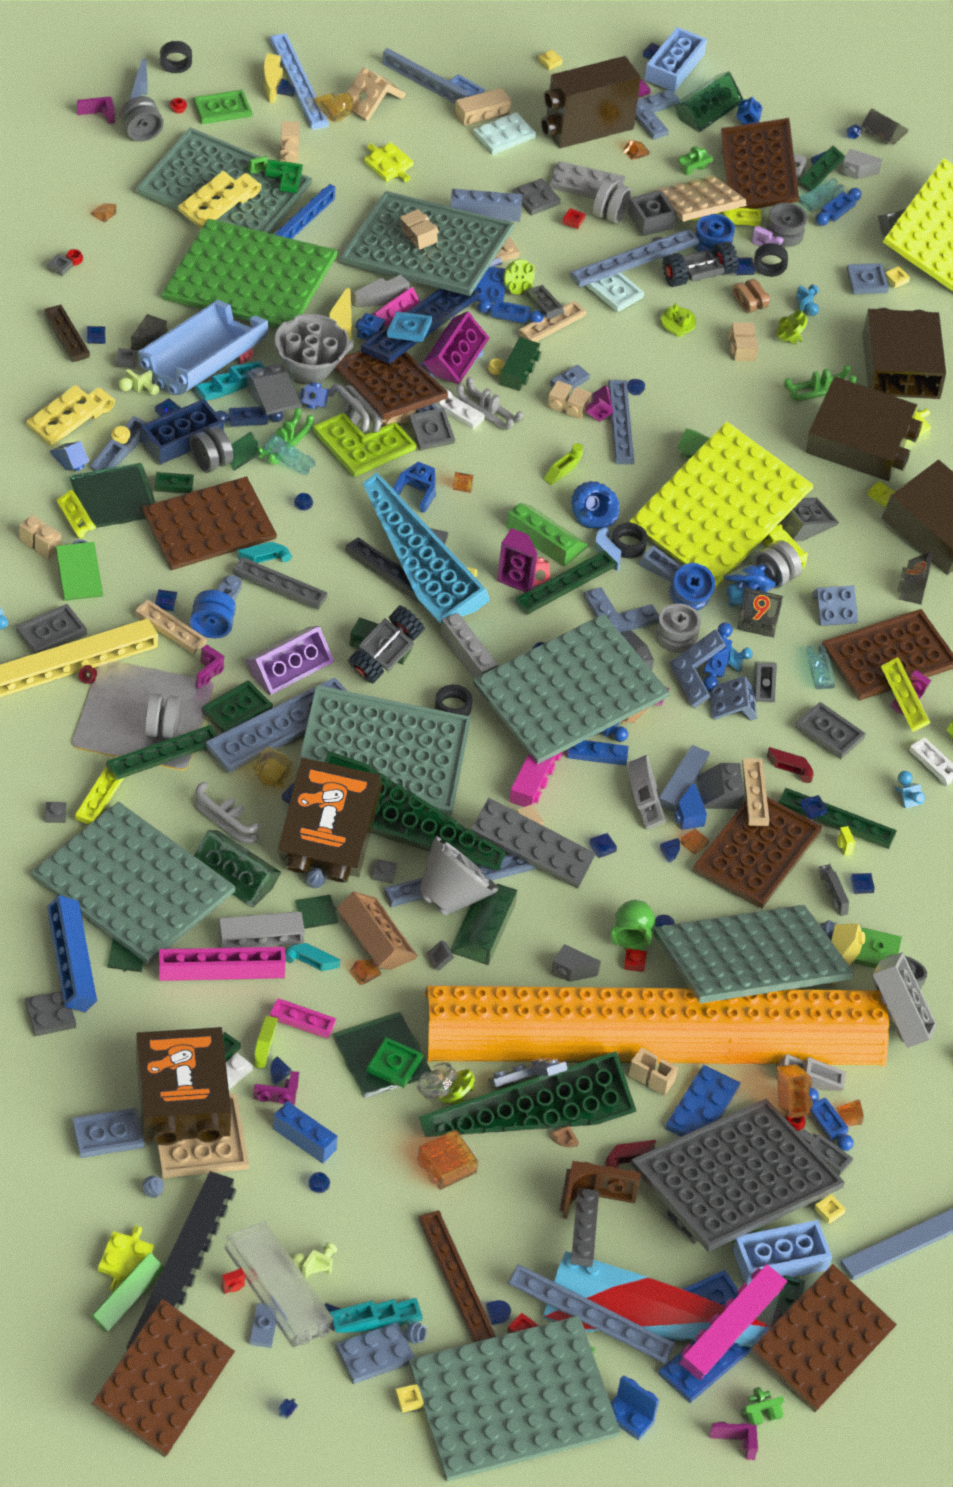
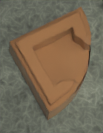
(564, 1137)

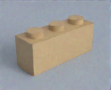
(482, 106)

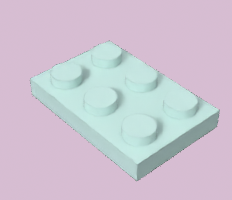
(504, 133)
(616, 291)

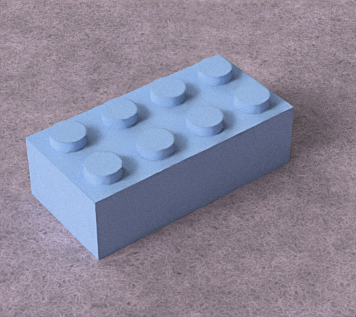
(675, 59)
(787, 1249)

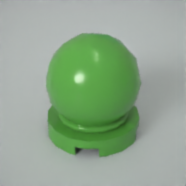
(633, 925)

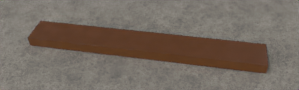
(456, 1277)

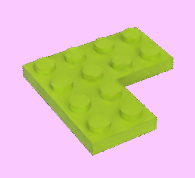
(359, 451)

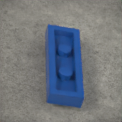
(599, 752)

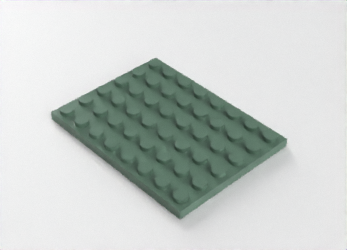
(202, 157)
(454, 263)
(570, 688)
(401, 740)
(133, 882)
(752, 953)
(514, 1398)

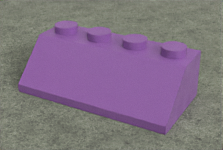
(290, 659)

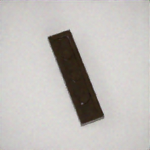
(67, 333)

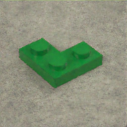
(288, 172)

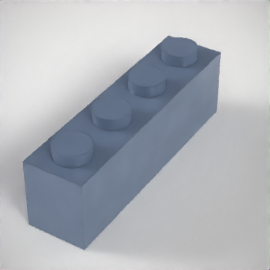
(492, 204)

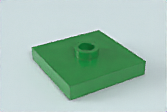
(394, 1062)

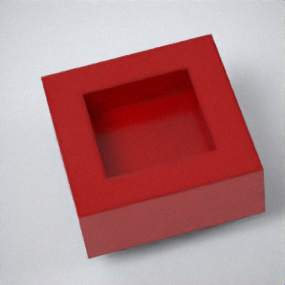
(573, 218)
(635, 960)
(233, 1281)
(521, 1323)

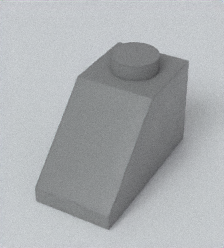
(860, 165)

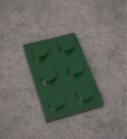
(236, 706)

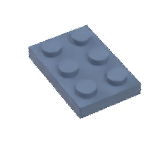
(108, 1132)
(375, 1353)

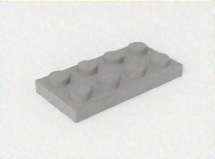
(580, 179)

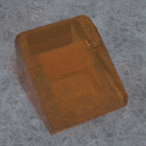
(636, 150)
(104, 211)
(364, 971)
(851, 1113)

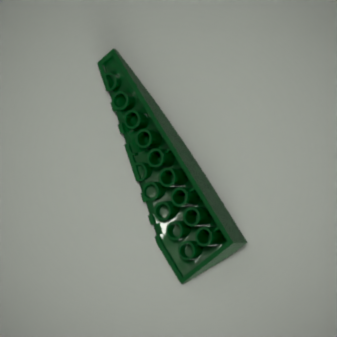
(416, 822)
(576, 1097)

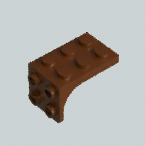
(609, 1181)

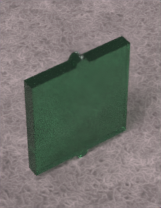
(244, 450)
(317, 911)
(123, 959)

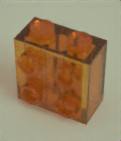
(793, 1091)
(447, 1159)

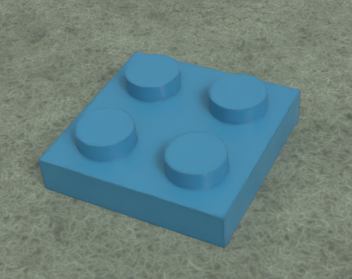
(409, 326)

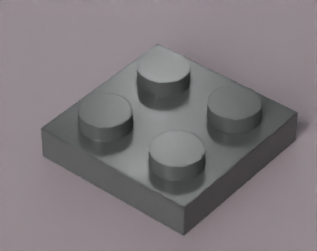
(537, 196)
(431, 429)
(49, 1013)

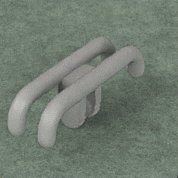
(488, 405)
(355, 406)
(223, 819)

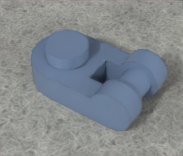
(230, 585)

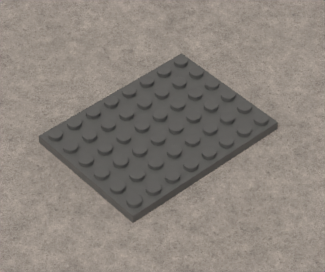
(737, 1174)

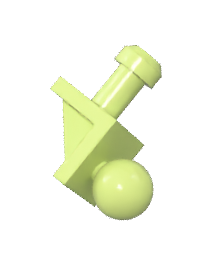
(138, 382)
(316, 1261)

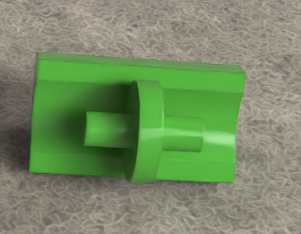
(696, 159)
(753, 1411)

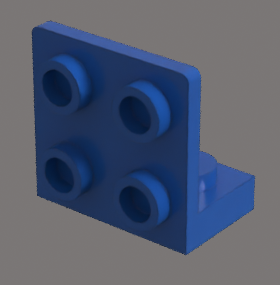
(491, 285)
(634, 1407)

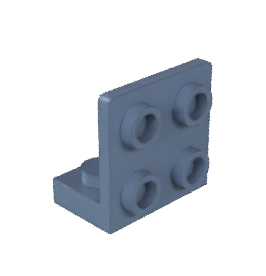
(836, 605)
(733, 697)

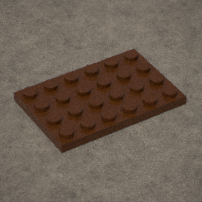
(761, 162)
(392, 386)
(209, 523)
(864, 651)
(757, 858)
(823, 1337)
(163, 1378)

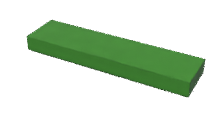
(127, 1292)

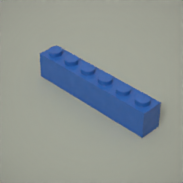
(71, 954)

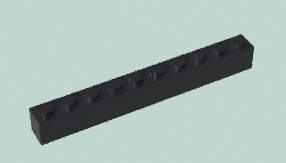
(190, 1246)

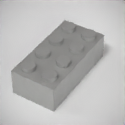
(904, 1000)

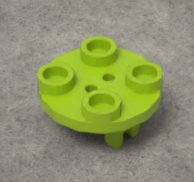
(513, 273)
(678, 320)
(791, 327)
(459, 1087)

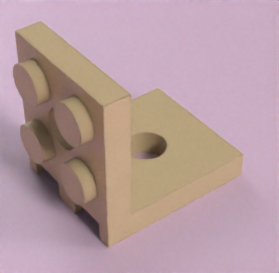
(375, 87)

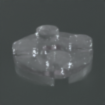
(437, 1082)

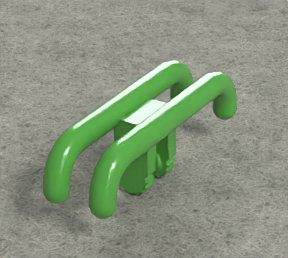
(819, 385)
(287, 434)

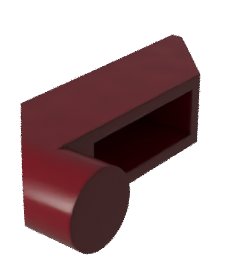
(791, 763)
(626, 1152)

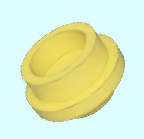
(496, 366)
(120, 434)

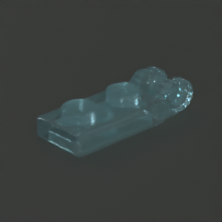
(821, 195)
(289, 454)
(820, 668)

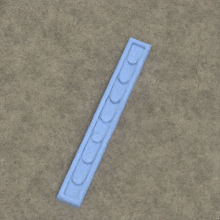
(299, 80)

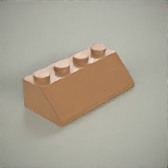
(376, 931)

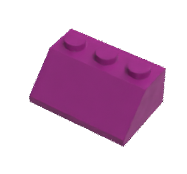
(517, 561)

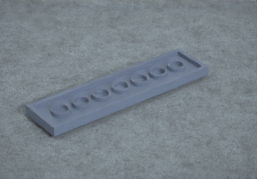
(270, 729)

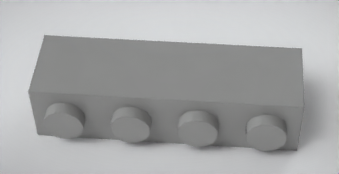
(466, 646)
(261, 930)

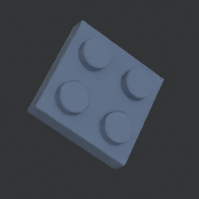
(867, 278)

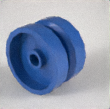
(713, 230)
(692, 586)
(213, 614)

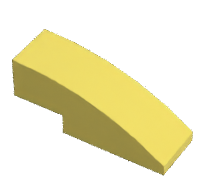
(272, 75)

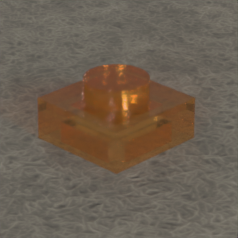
(463, 482)
(694, 841)

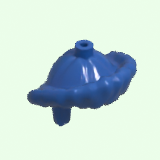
(595, 505)
(752, 577)

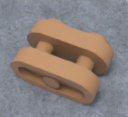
(751, 295)

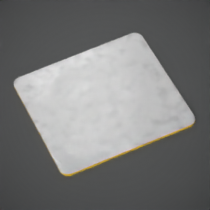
(118, 705)

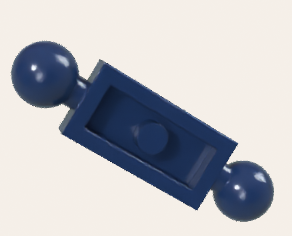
(248, 416)

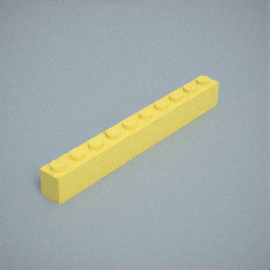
(73, 656)

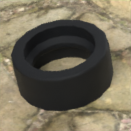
(176, 66)
(771, 269)
(633, 530)
(454, 691)

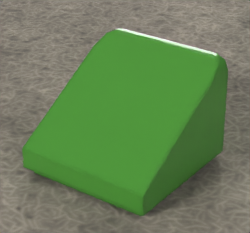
(257, 164)

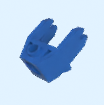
(421, 478)

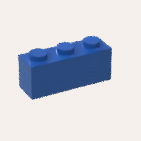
(305, 1132)

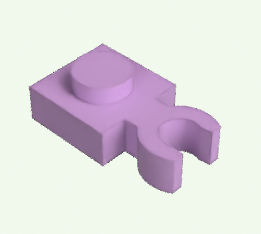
(763, 236)

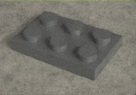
(51, 629)
(830, 730)

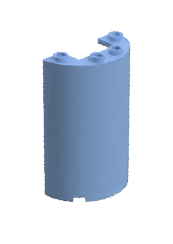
(200, 347)

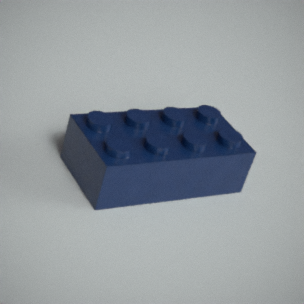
(170, 434)

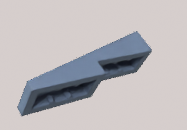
(140, 84)
(115, 451)
(659, 563)
(683, 777)

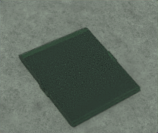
(114, 494)
(361, 1043)

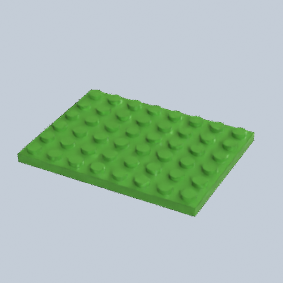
(250, 272)

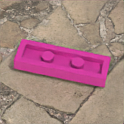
(401, 303)
(303, 1018)

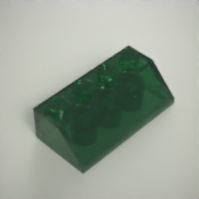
(709, 102)
(239, 866)
(485, 925)

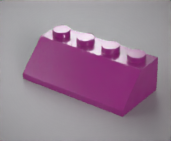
(456, 348)

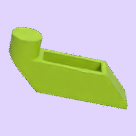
(564, 465)
(265, 1041)

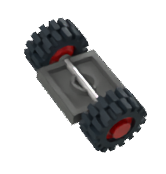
(700, 264)
(386, 644)

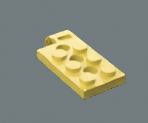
(244, 188)
(96, 404)

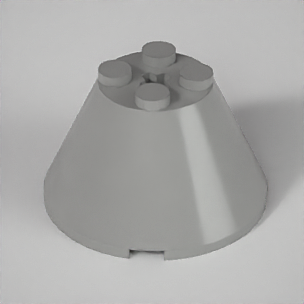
(311, 346)
(453, 879)

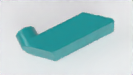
(265, 552)
(312, 956)

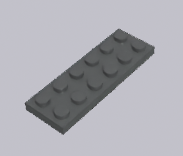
(533, 842)

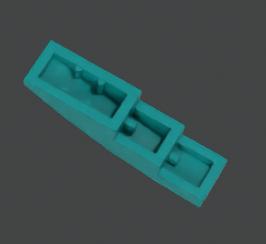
(227, 383)
(373, 1316)

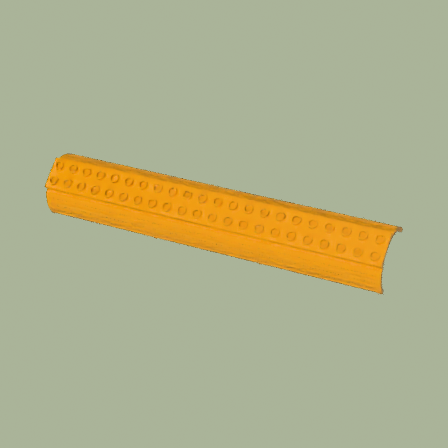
(669, 1022)

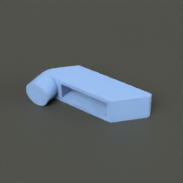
(604, 543)

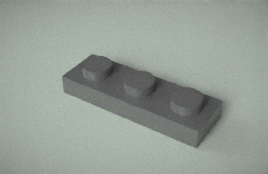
(545, 301)

